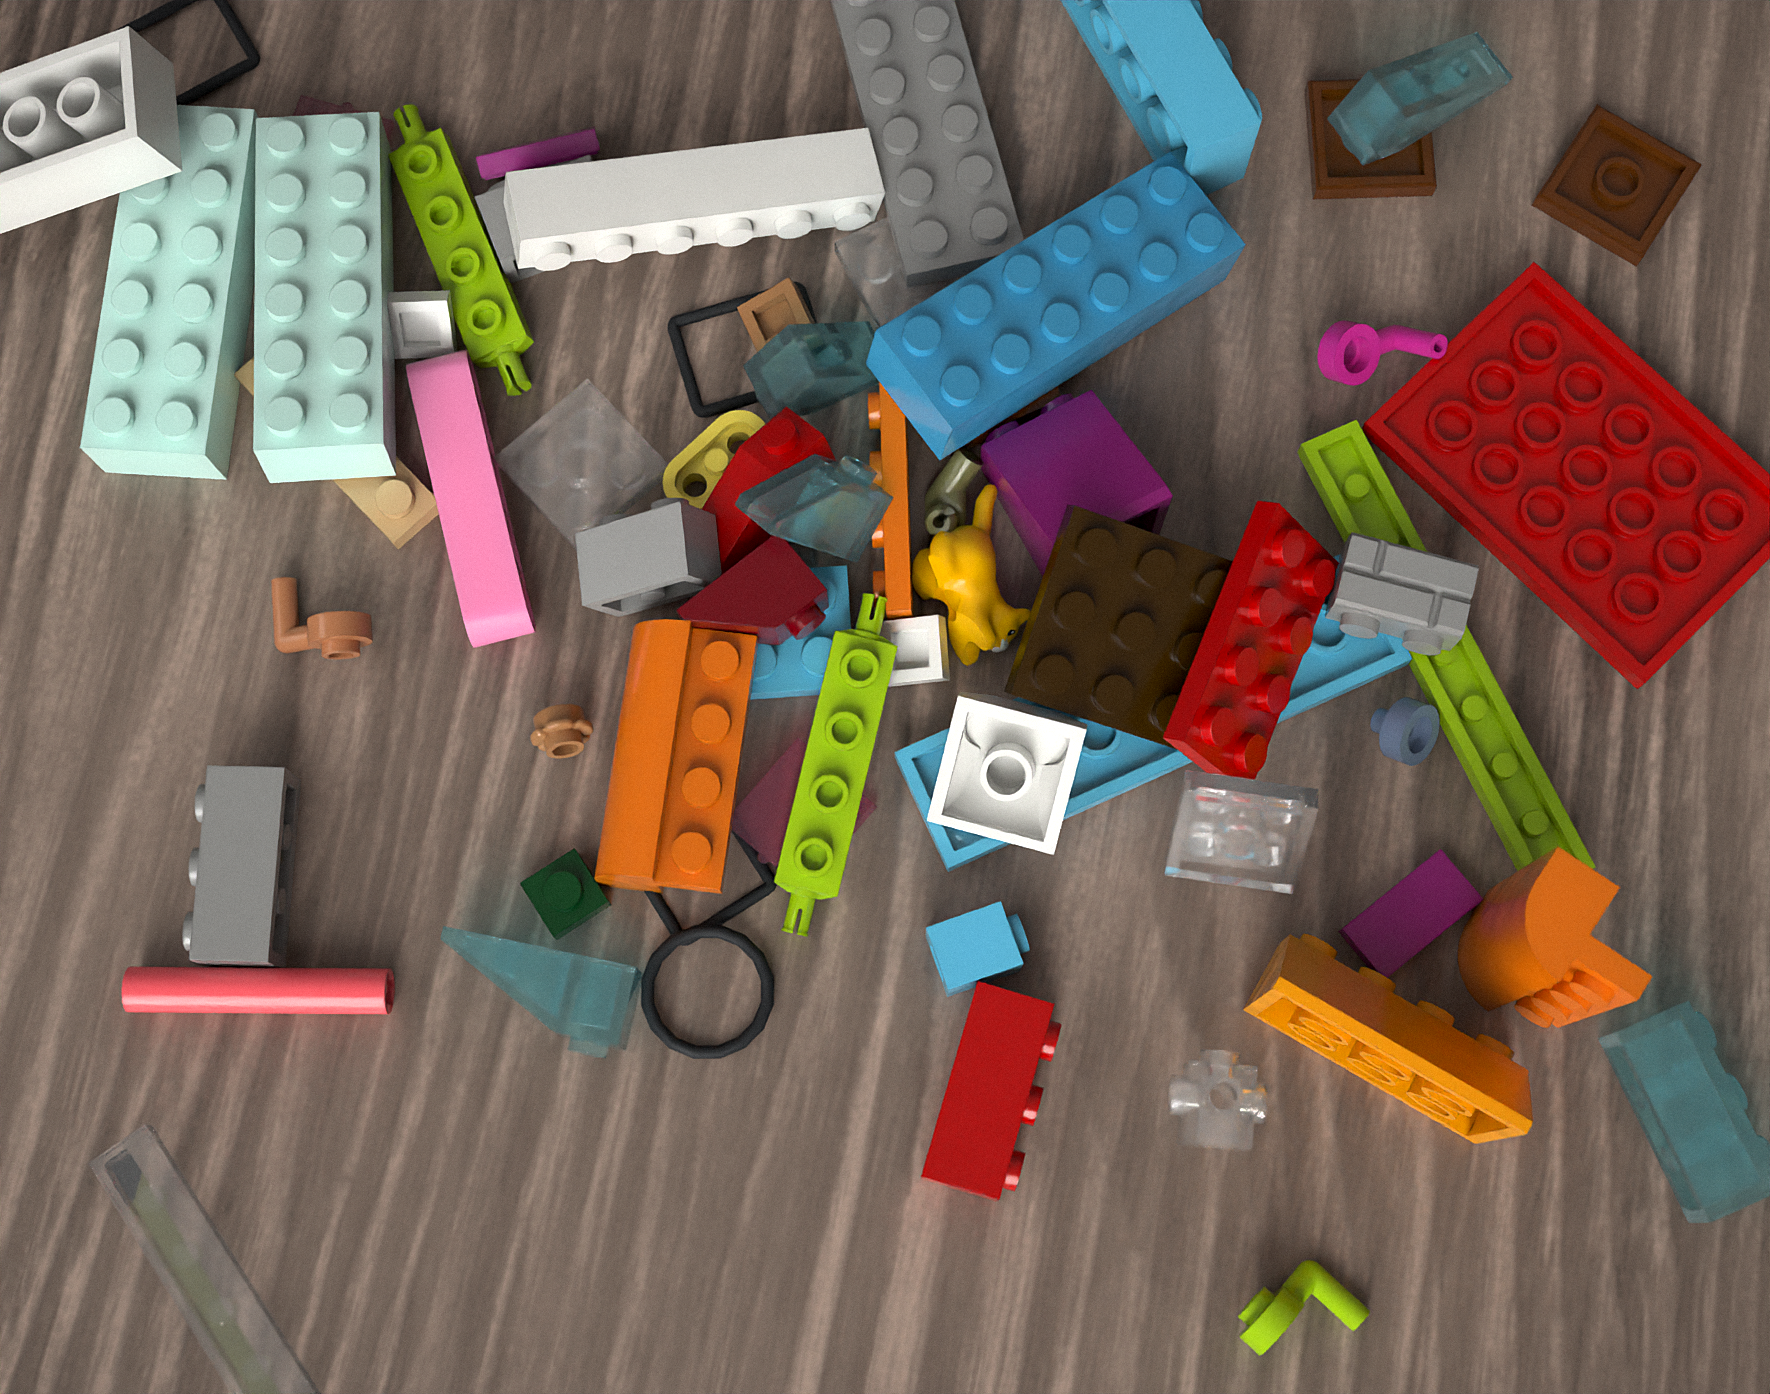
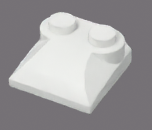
(1007, 771)

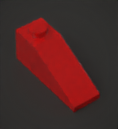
(766, 453)

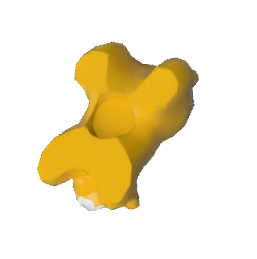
(962, 574)

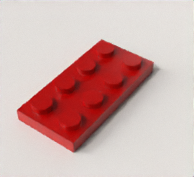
(1252, 645)

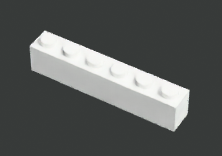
(692, 198)

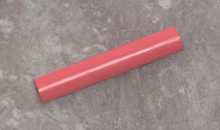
(258, 990)

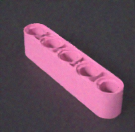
(470, 499)

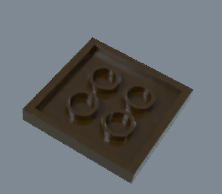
(1116, 624)

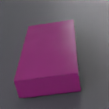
(538, 153)
(1411, 915)

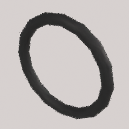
(733, 1045)

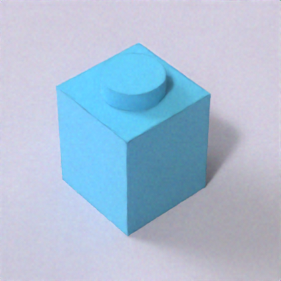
(977, 947)

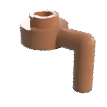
(335, 632)

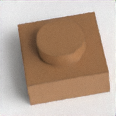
(773, 311)

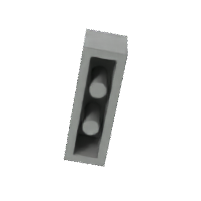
(243, 867)

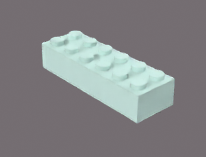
(323, 298)
(178, 308)

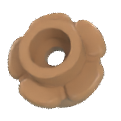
(561, 730)

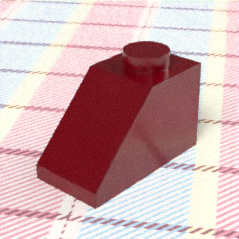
(762, 595)

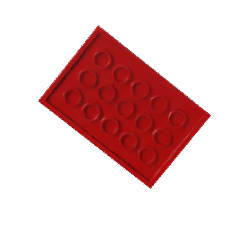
(1582, 473)

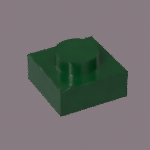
(565, 894)

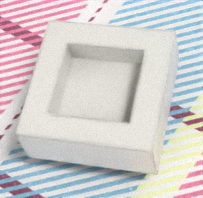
(421, 324)
(920, 649)

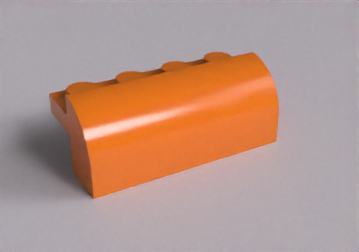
(676, 758)
(1536, 945)

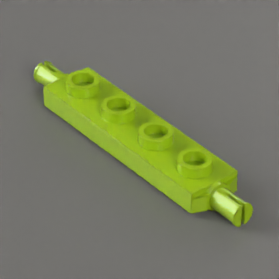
(461, 249)
(835, 764)

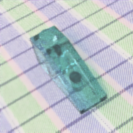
(1415, 96)
(568, 992)

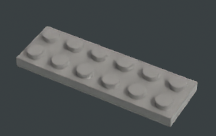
(928, 135)

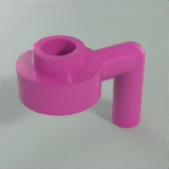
(1353, 349)

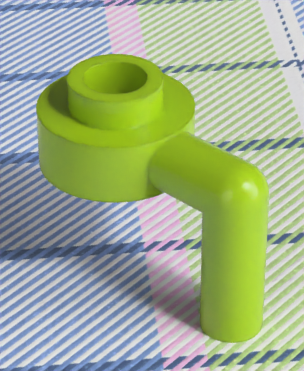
(1271, 1314)

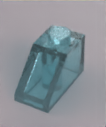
(812, 366)
(820, 505)

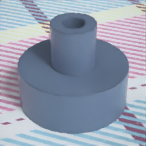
(1406, 730)

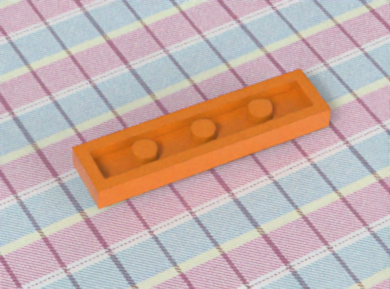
(895, 526)

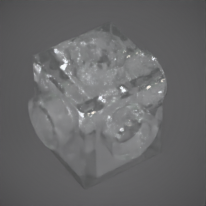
(1199, 1120)

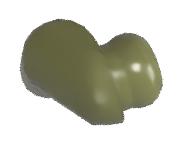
(947, 495)

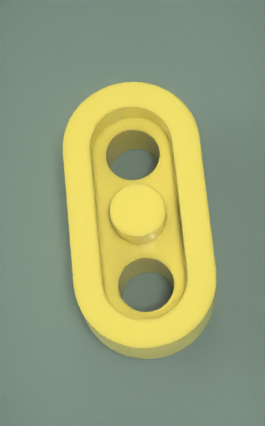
(708, 455)

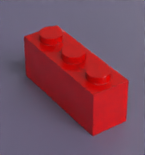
(991, 1092)

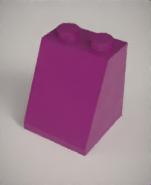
(1072, 458)

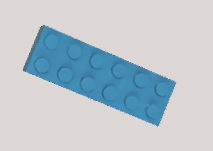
(1053, 304)

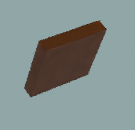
(1340, 174)
(1616, 185)

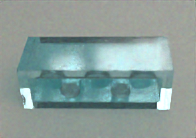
(1690, 1112)

